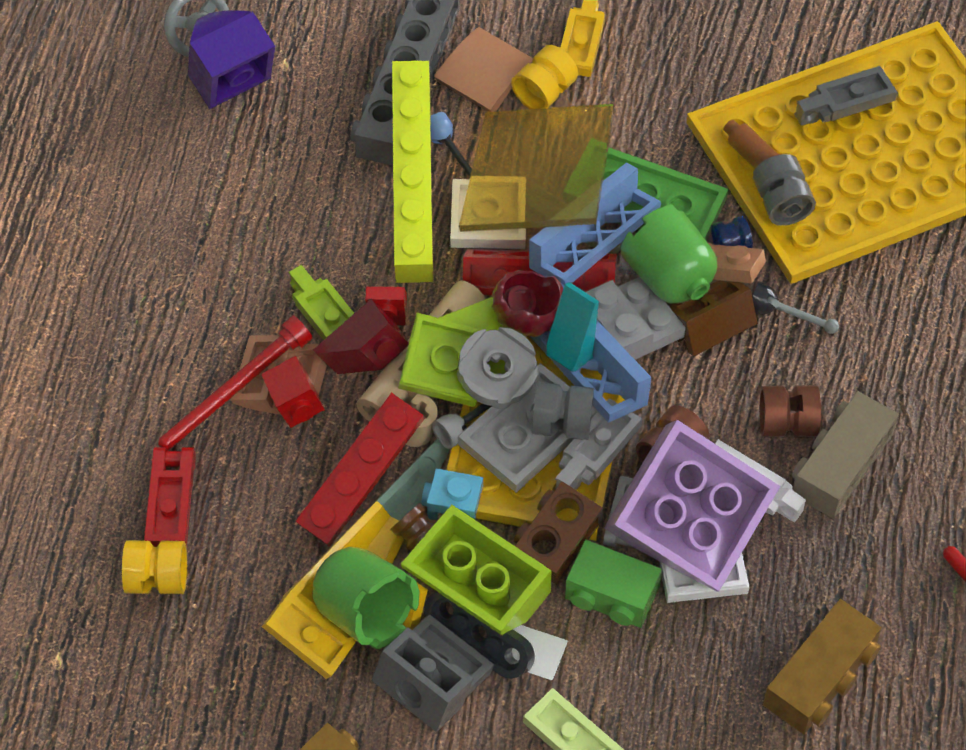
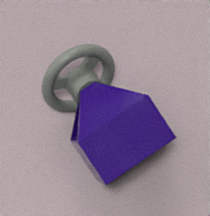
(226, 49)

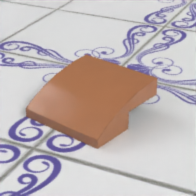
(482, 69)
(255, 393)

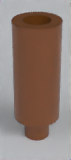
(748, 143)

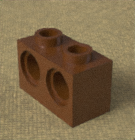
(565, 535)

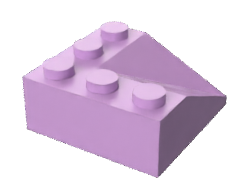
(692, 506)

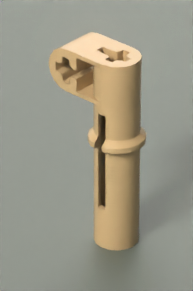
(458, 297)

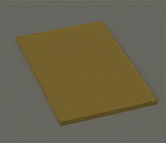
(538, 168)

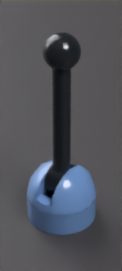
(442, 133)

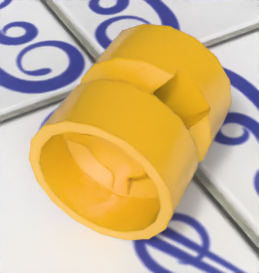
(545, 78)
(154, 567)

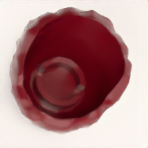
(527, 302)

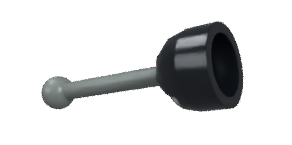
(766, 301)

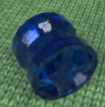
(732, 234)

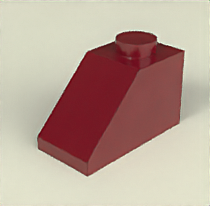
(363, 342)

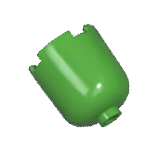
(671, 256)
(365, 595)

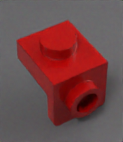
(390, 300)

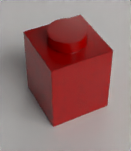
(293, 392)

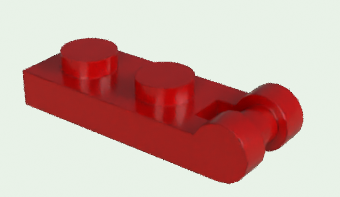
(170, 495)

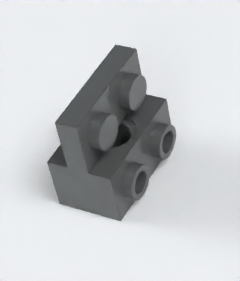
(430, 671)

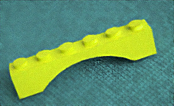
(412, 172)

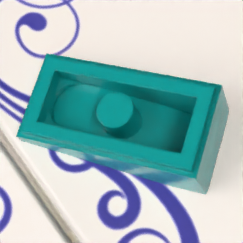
(573, 328)

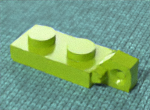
(318, 302)

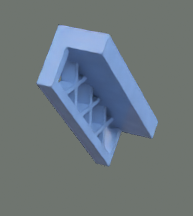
(560, 242)
(619, 374)

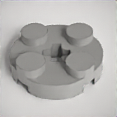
(497, 389)

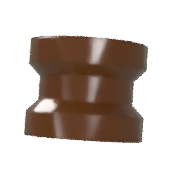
(413, 526)

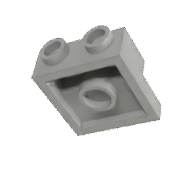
(636, 317)

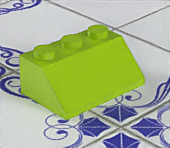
(479, 571)

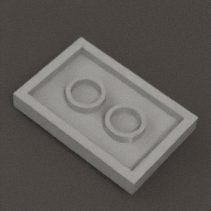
(505, 440)

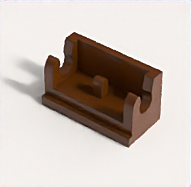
(716, 316)

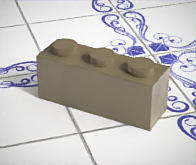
(844, 453)

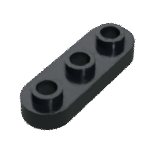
(494, 647)

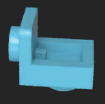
(452, 488)

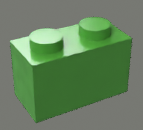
(612, 584)

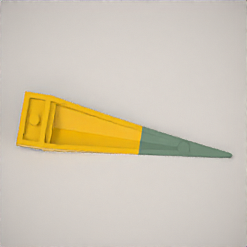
(296, 617)

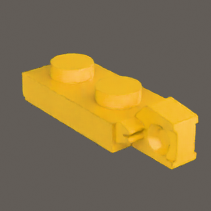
(583, 35)

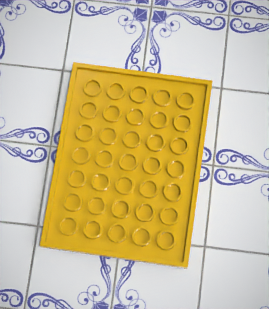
(870, 172)

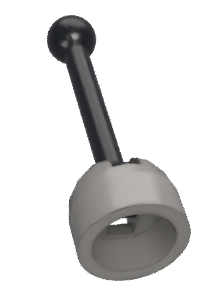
(452, 425)

